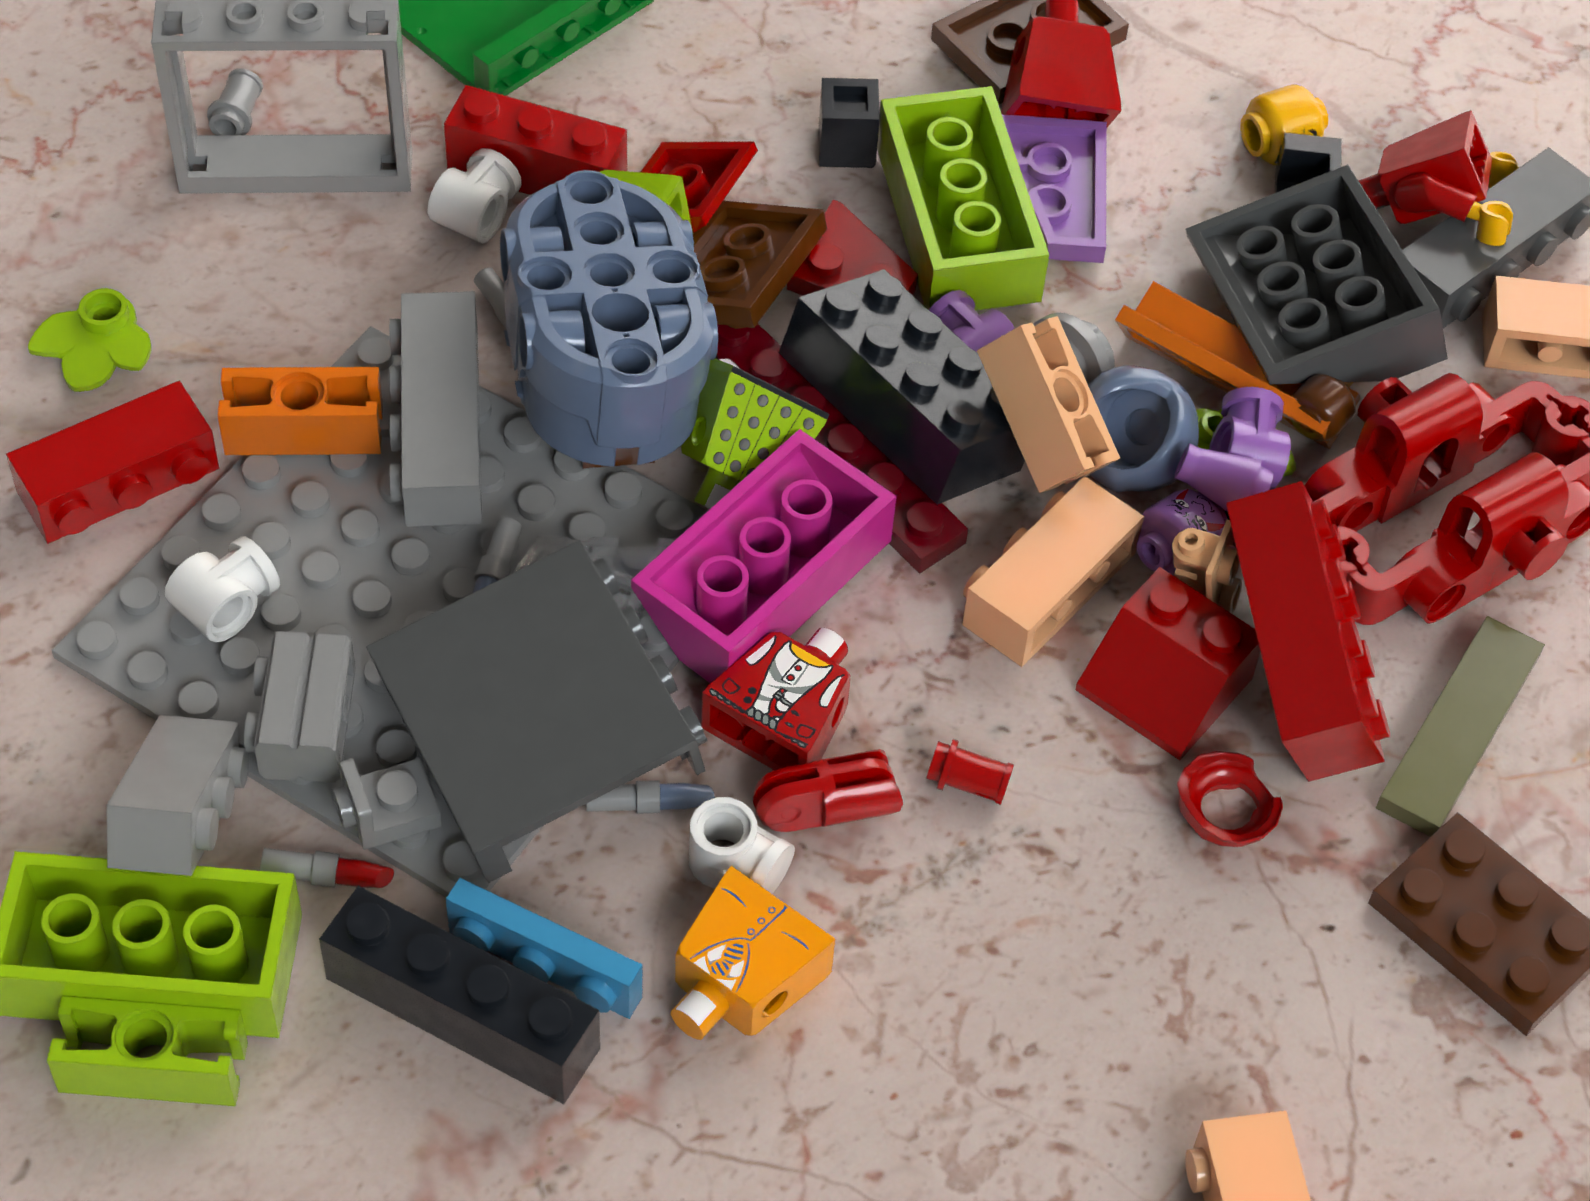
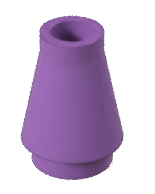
(1222, 475)

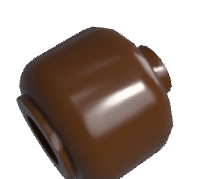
(1325, 400)

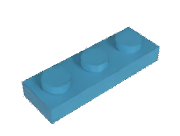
(545, 949)

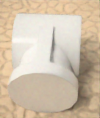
(475, 199)
(223, 592)
(754, 851)

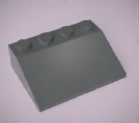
(1321, 285)

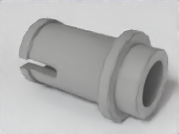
(233, 110)

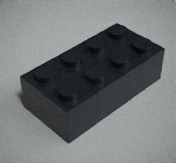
(903, 383)

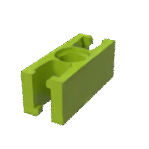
(135, 1025)

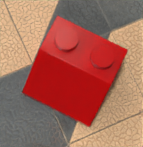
(1170, 663)

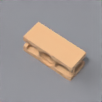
(1048, 404)

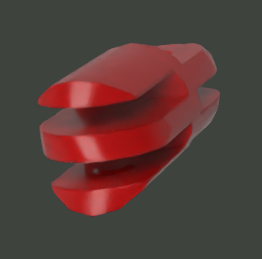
(827, 792)

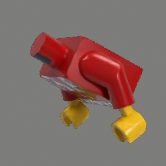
(1444, 173)

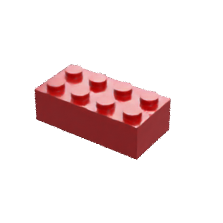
(1308, 631)

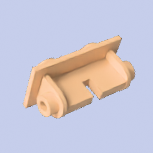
(1209, 564)

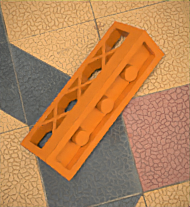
(1208, 349)

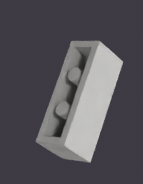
(175, 795)

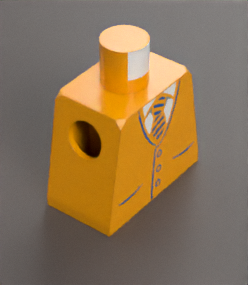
(746, 959)

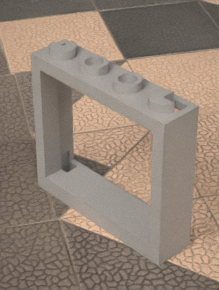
(281, 161)

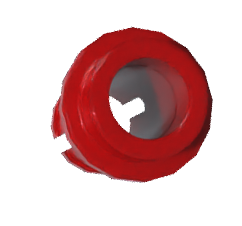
(969, 772)

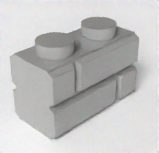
(302, 707)

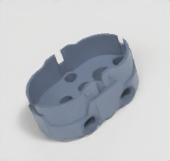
(606, 318)

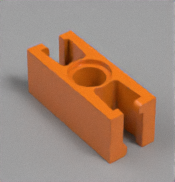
(300, 410)

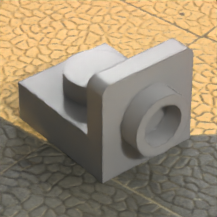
(386, 802)

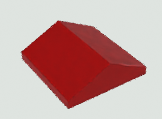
(706, 171)

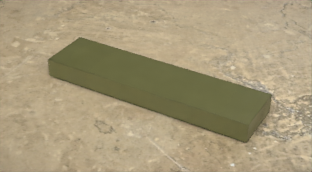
(1460, 727)

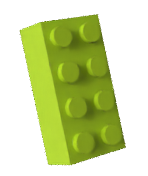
(962, 198)
(147, 938)

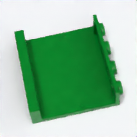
(507, 41)

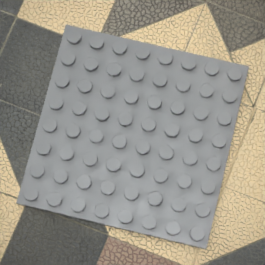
(358, 574)

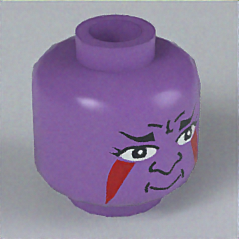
(1168, 518)

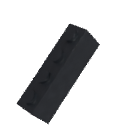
(461, 994)

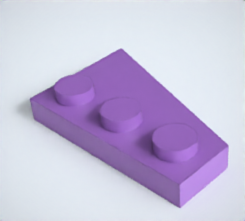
(1065, 181)

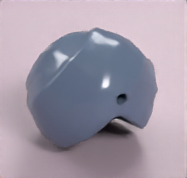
(1148, 423)

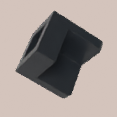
(848, 122)
(1306, 158)

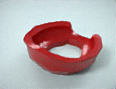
(1228, 772)

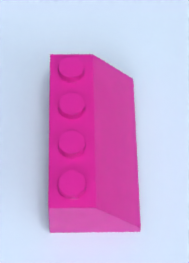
(765, 555)

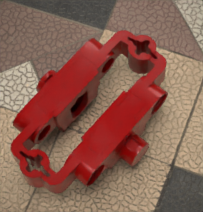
(1430, 440)

